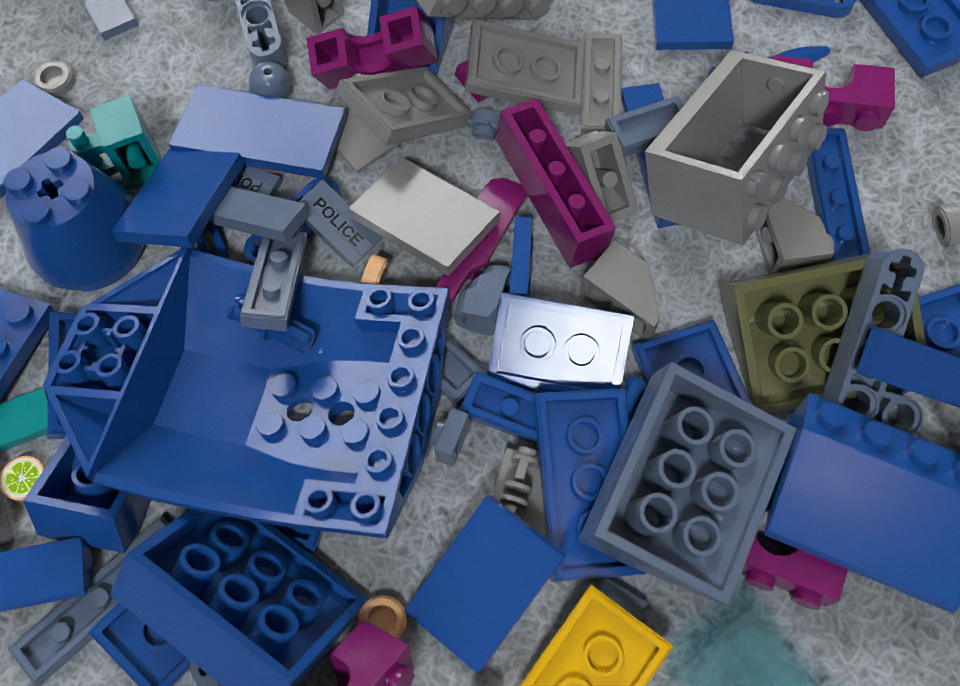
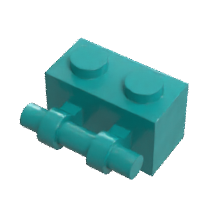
(123, 137)

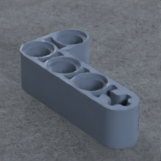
(261, 31)
(872, 396)

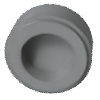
(54, 78)
(947, 224)

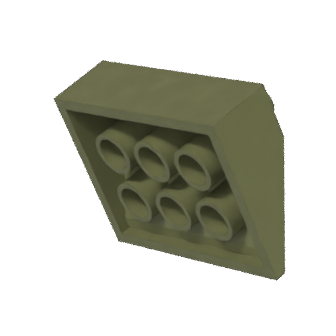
(791, 327)

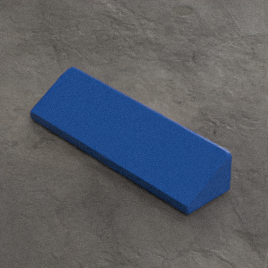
(44, 573)

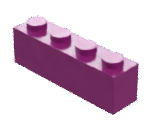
(554, 183)

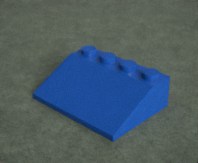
(871, 501)
(237, 598)

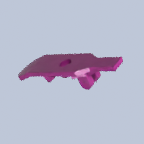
(505, 197)

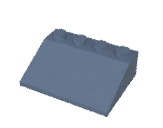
(689, 484)

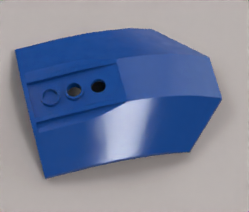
(199, 410)

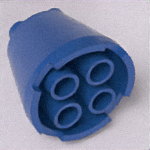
(67, 220)

